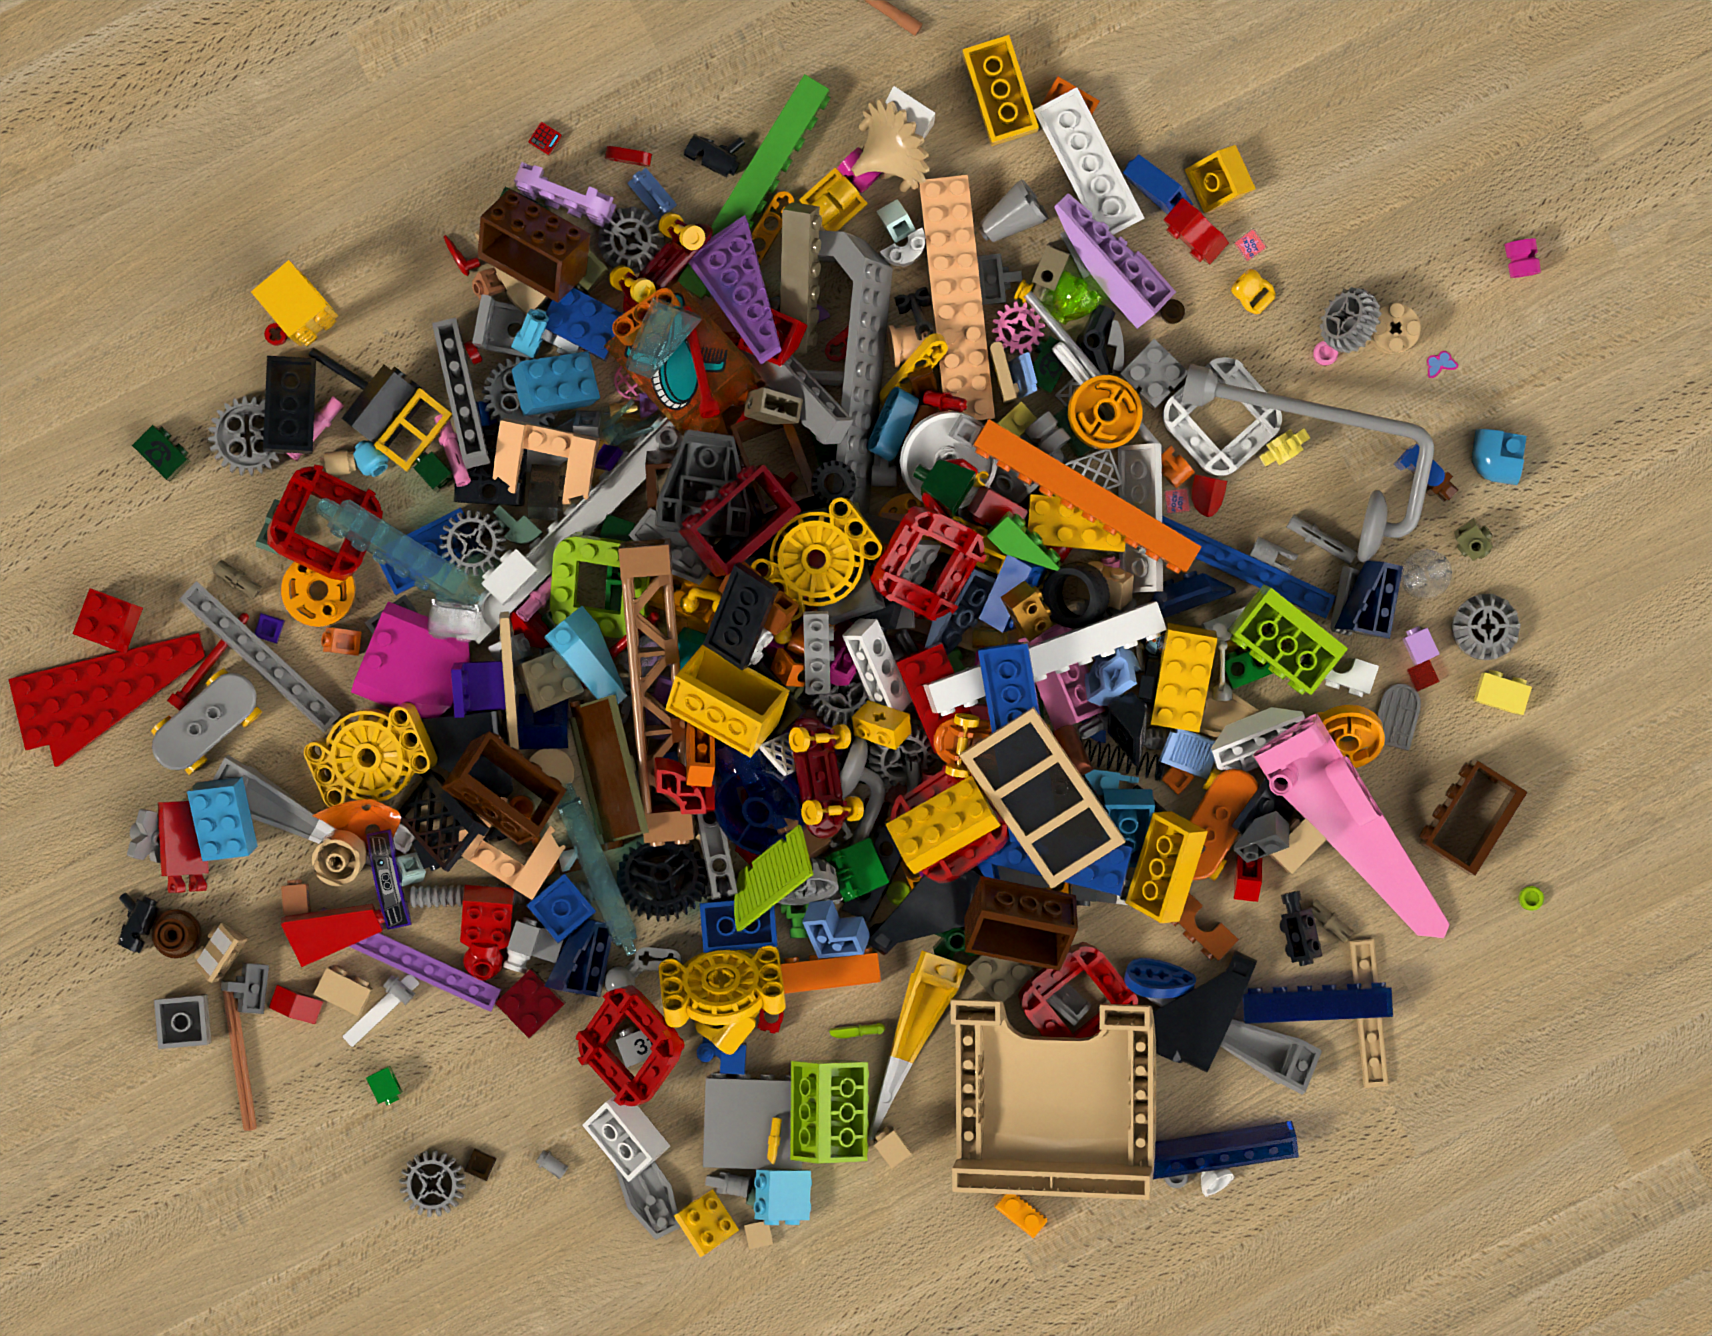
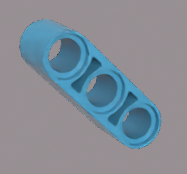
(893, 424)

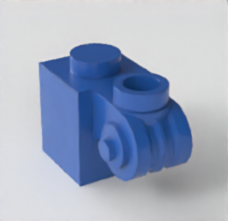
(729, 1064)

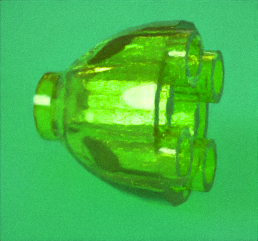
(1073, 298)

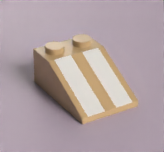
(220, 952)

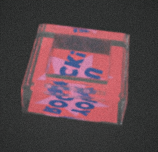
(1250, 244)
(1177, 500)

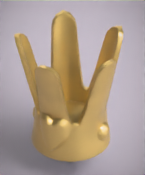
(615, 407)

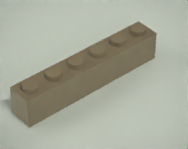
(801, 268)

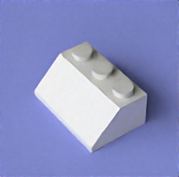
(626, 1137)

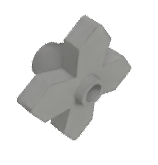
(145, 837)

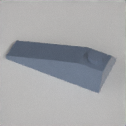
(971, 603)

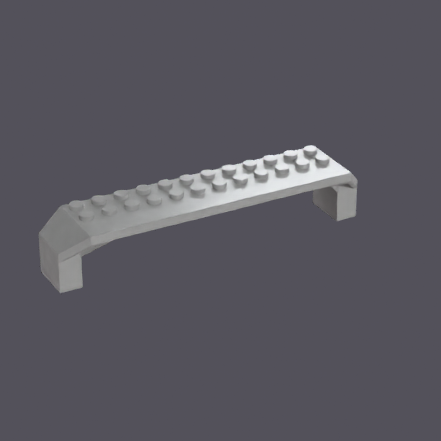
(864, 353)

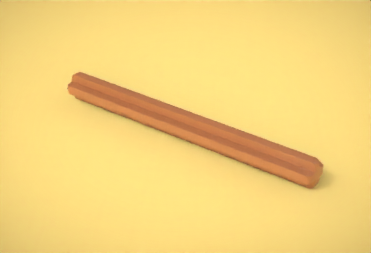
(239, 1061)

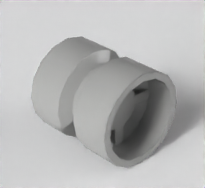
(1047, 434)

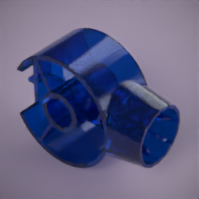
(769, 799)

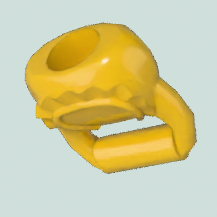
(1248, 287)

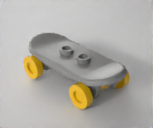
(205, 721)

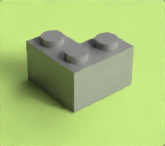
(534, 940)

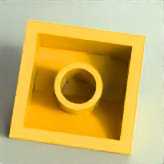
(1220, 178)

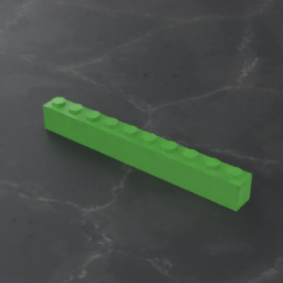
(767, 165)

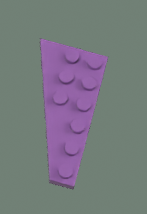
(735, 281)

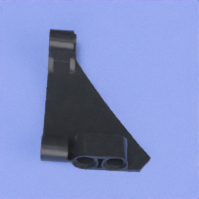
(451, 738)
(926, 911)
(1197, 1022)

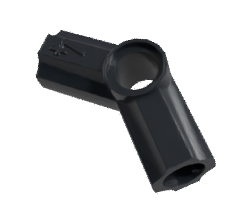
(1097, 328)

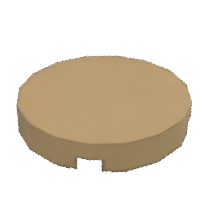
(555, 764)

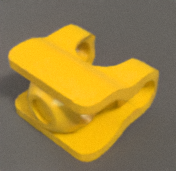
(727, 1037)

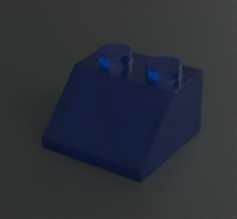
(543, 728)

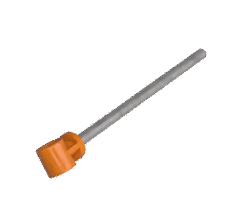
(1176, 468)

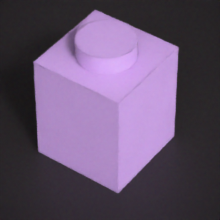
(1420, 645)

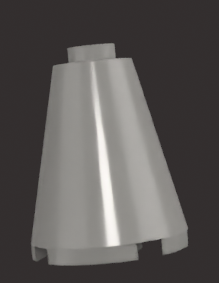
(1013, 213)

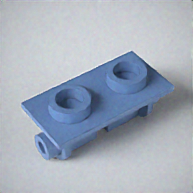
(651, 193)

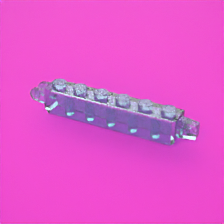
(398, 551)
(597, 871)

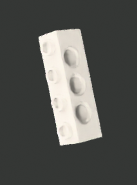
(876, 664)

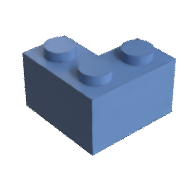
(834, 935)

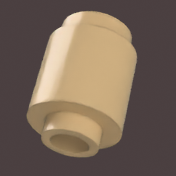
(338, 462)

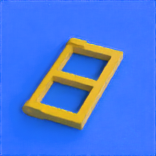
(426, 440)

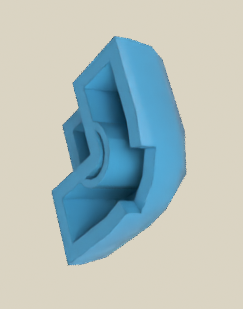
(1498, 455)

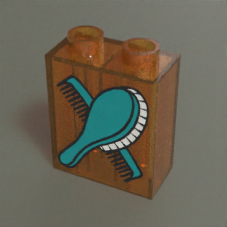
(675, 385)

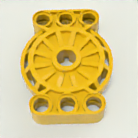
(834, 541)
(389, 740)
(746, 981)

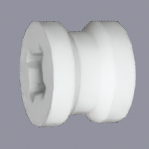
(516, 961)

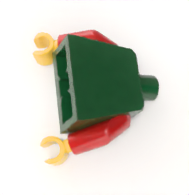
(948, 484)

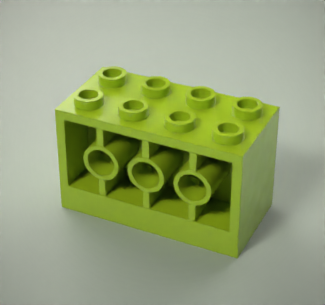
(1303, 638)
(829, 1111)

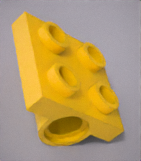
(837, 200)
(706, 1222)

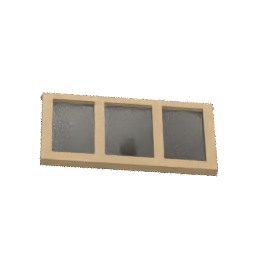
(1042, 797)

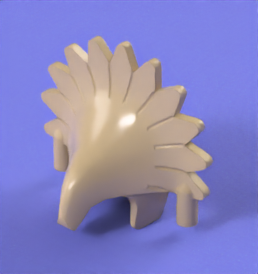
(891, 146)

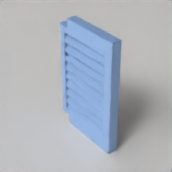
(1023, 374)
(1188, 752)

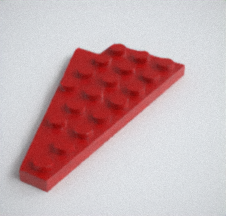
(87, 698)

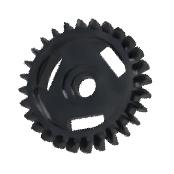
(664, 893)

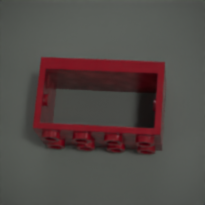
(787, 510)

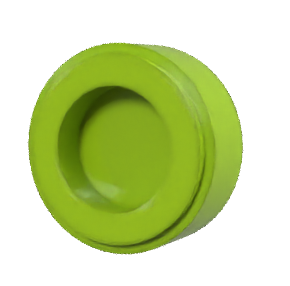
(897, 892)
(1531, 898)

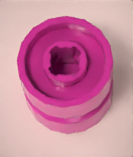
(862, 181)
(1522, 258)

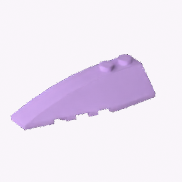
(1121, 273)

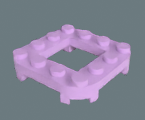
(592, 205)

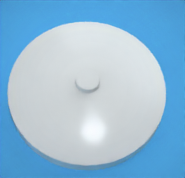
(931, 442)

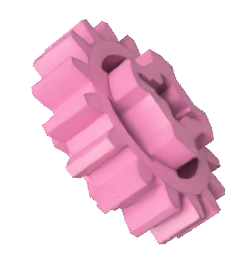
(1021, 318)

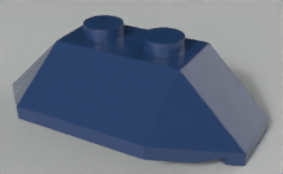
(1190, 593)

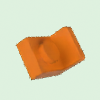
(341, 641)

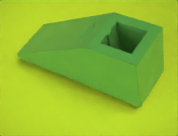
(1017, 541)

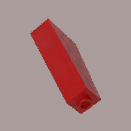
(328, 931)

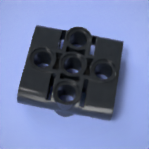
(473, 491)

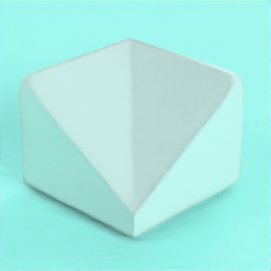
(410, 869)

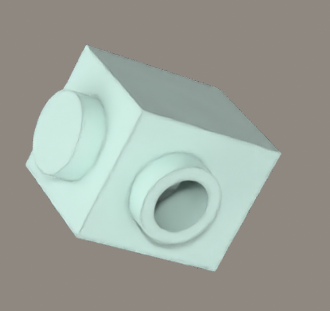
(896, 221)

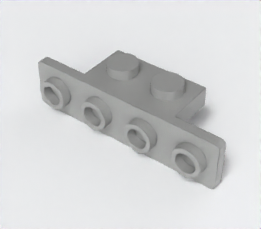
(817, 651)

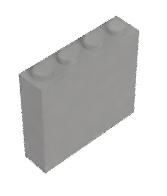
(741, 1120)

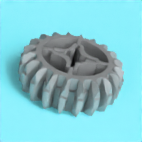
(1350, 320)
(467, 553)
(827, 703)
(884, 759)
(424, 1175)

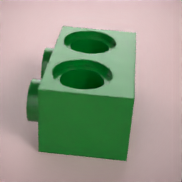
(1250, 673)

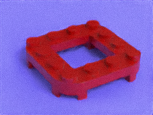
(302, 550)
(941, 599)
(965, 858)
(1048, 981)
(665, 1053)

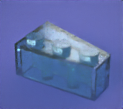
(659, 336)

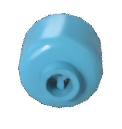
(369, 459)

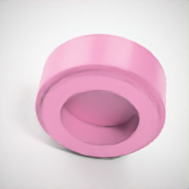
(1324, 354)

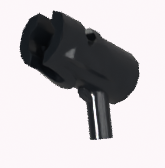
(716, 158)
(140, 920)

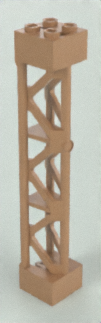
(642, 560)

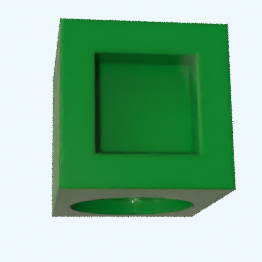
(384, 1086)

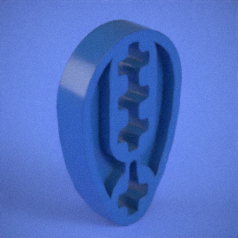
(1158, 979)

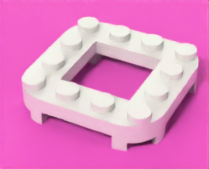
(1244, 445)

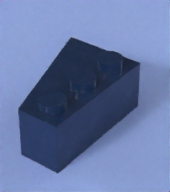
(1372, 600)
(582, 960)

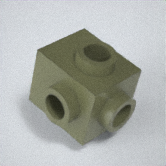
(1474, 540)

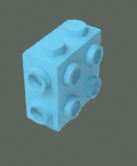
(782, 1196)

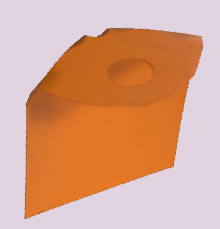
(352, 817)

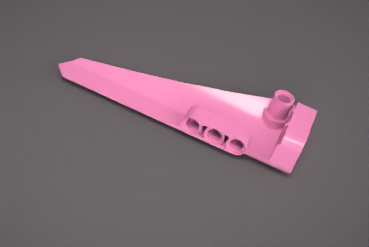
(1339, 805)

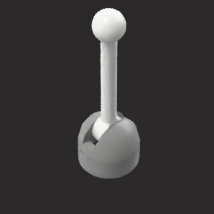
(1222, 690)

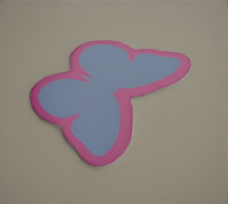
(1440, 362)

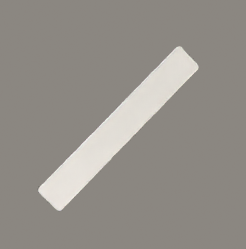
(377, 1013)

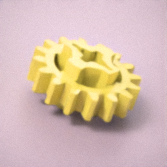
(1284, 447)

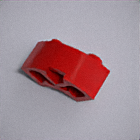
(1195, 231)
(671, 780)

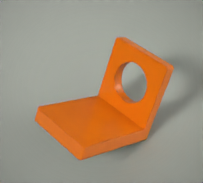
(787, 669)

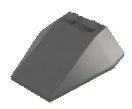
(697, 473)

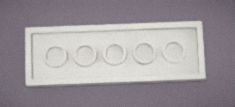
(1088, 161)
(1142, 487)

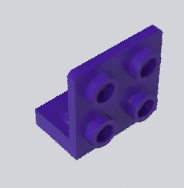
(477, 687)

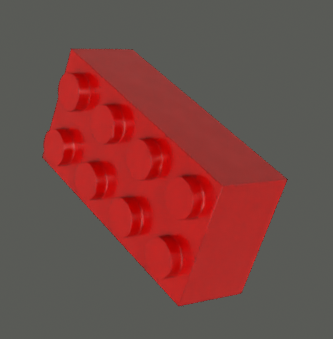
(921, 668)

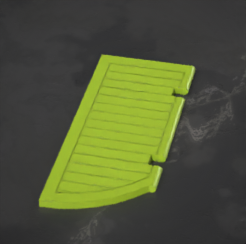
(771, 878)

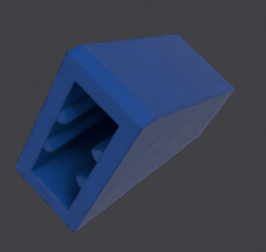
(1154, 184)

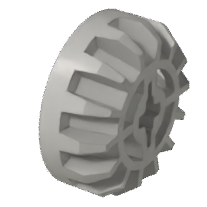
(648, 250)
(1486, 648)
(817, 887)

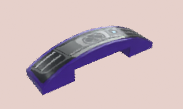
(387, 879)

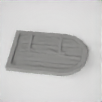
(1399, 715)

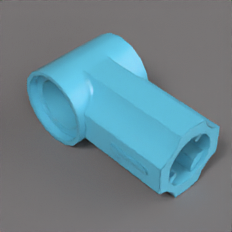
(529, 336)

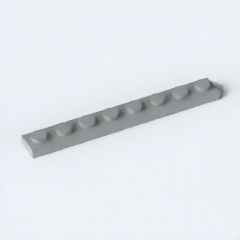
(260, 657)

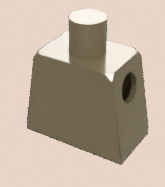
(1054, 261)
(764, 405)

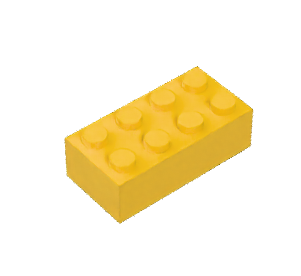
(1000, 90)
(1067, 527)
(1183, 677)
(943, 824)
(1166, 867)

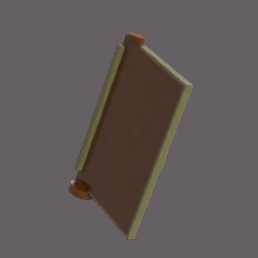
(607, 771)

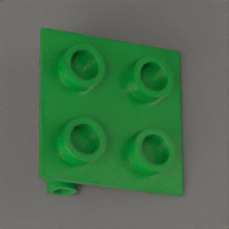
(858, 869)

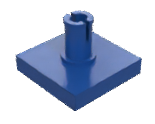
(561, 908)

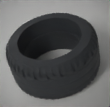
(1097, 588)

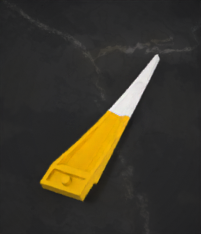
(926, 998)

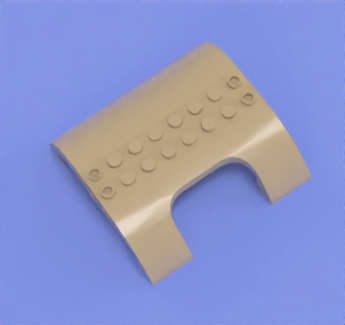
(1055, 1108)

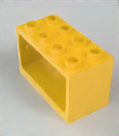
(295, 304)
(727, 702)

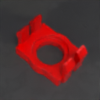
(772, 1027)

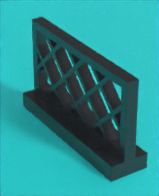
(449, 807)

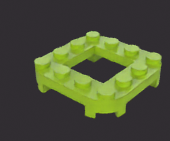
(565, 580)

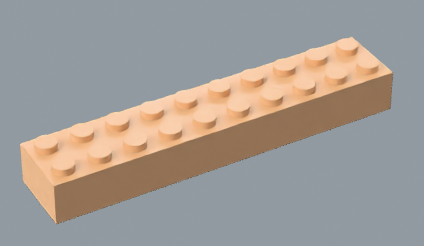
(957, 292)

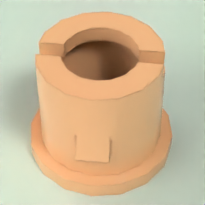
(902, 343)

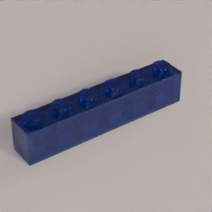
(1318, 1004)
(1225, 1149)

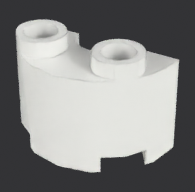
(907, 254)

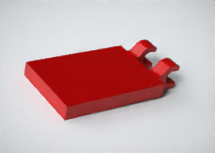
(180, 848)

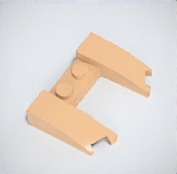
(578, 448)
(523, 878)

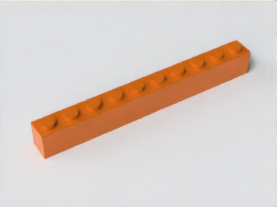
(1086, 496)

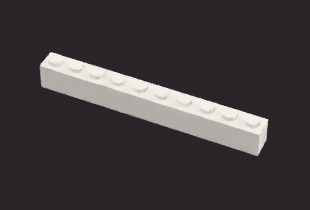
(1055, 654)

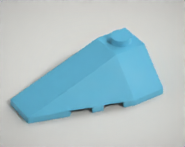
(586, 653)

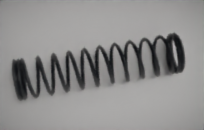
(1159, 765)

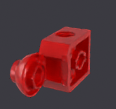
(485, 928)

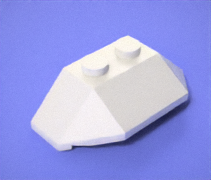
(1244, 737)

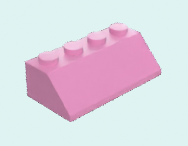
(1065, 692)

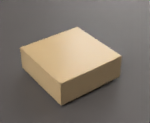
(758, 1234)

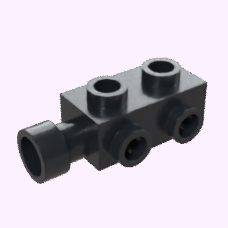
(1300, 930)

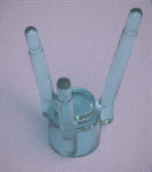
(617, 433)

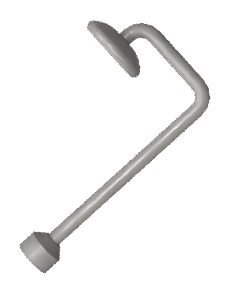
(1203, 387)
(851, 773)

